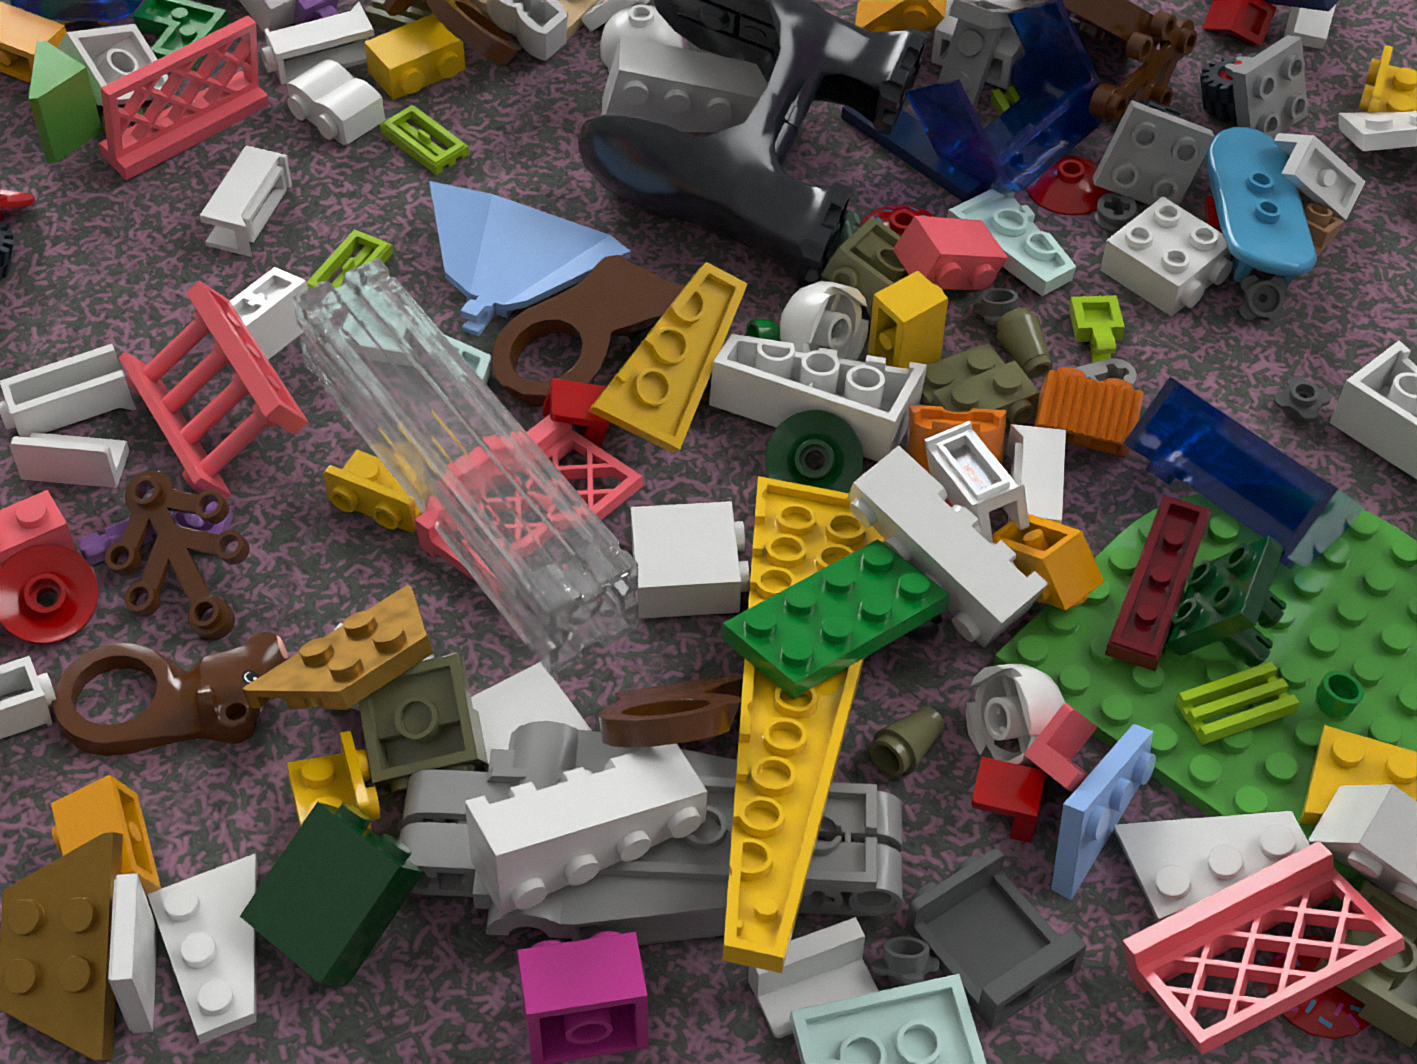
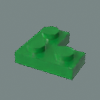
(178, 23)

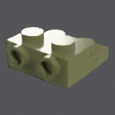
(867, 261)
(980, 381)
(422, 723)
(1391, 985)

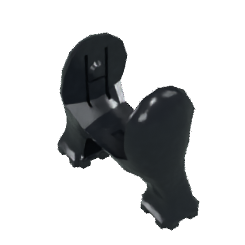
(736, 176)

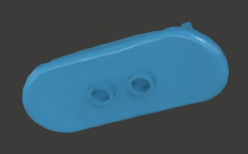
(1258, 205)

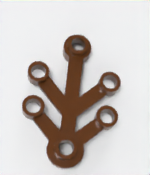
(1176, 41)
(173, 547)

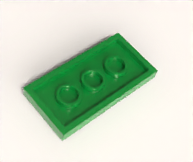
(834, 617)

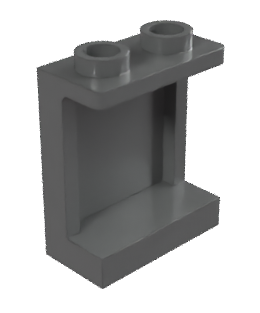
(992, 938)

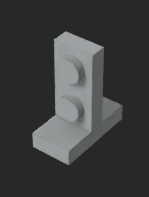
(973, 44)

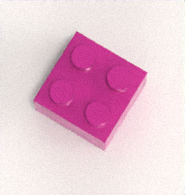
(584, 997)

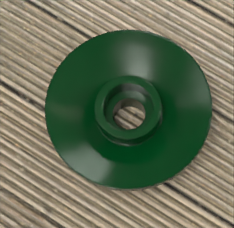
(811, 433)

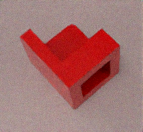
(1241, 18)
(570, 403)
(1011, 792)

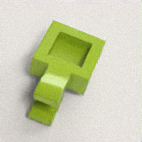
(1097, 321)

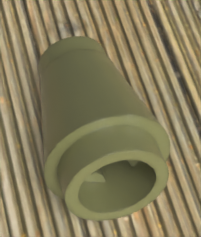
(1024, 341)
(905, 742)

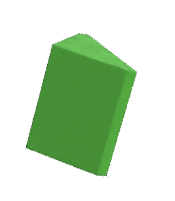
(62, 102)

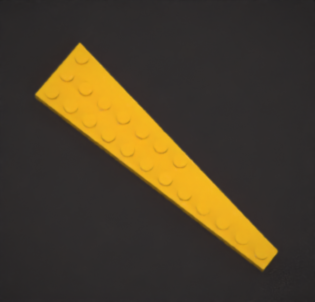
(785, 742)

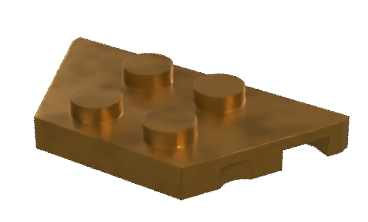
(351, 660)
(59, 947)

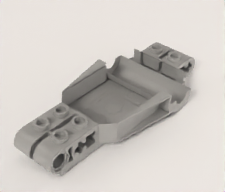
(677, 884)

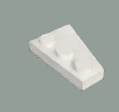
(1380, 129)
(1201, 856)
(212, 945)

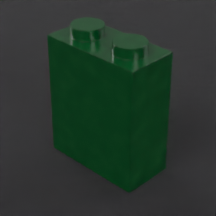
(332, 893)

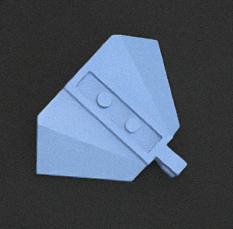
(509, 252)

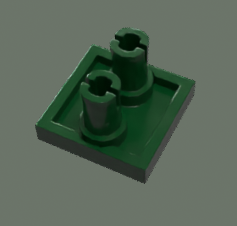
(1228, 600)

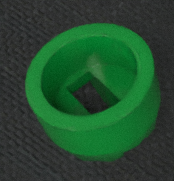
(763, 329)
(1338, 694)

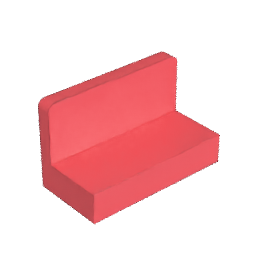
(1060, 744)

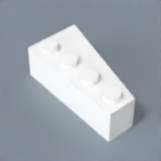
(774, 381)
(581, 824)

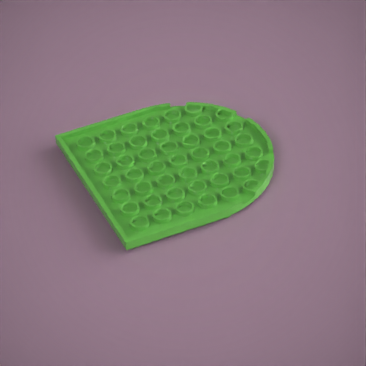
(1342, 614)

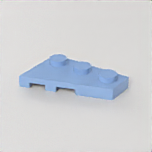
(1098, 806)

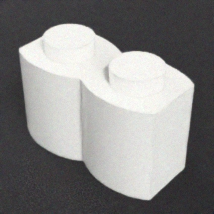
(536, 23)
(335, 102)

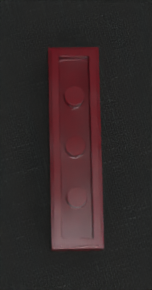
(1158, 583)

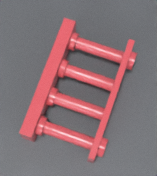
(253, 377)

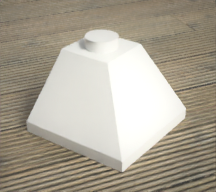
(110, 55)

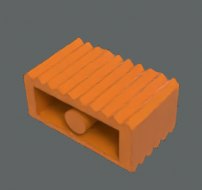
(1091, 411)

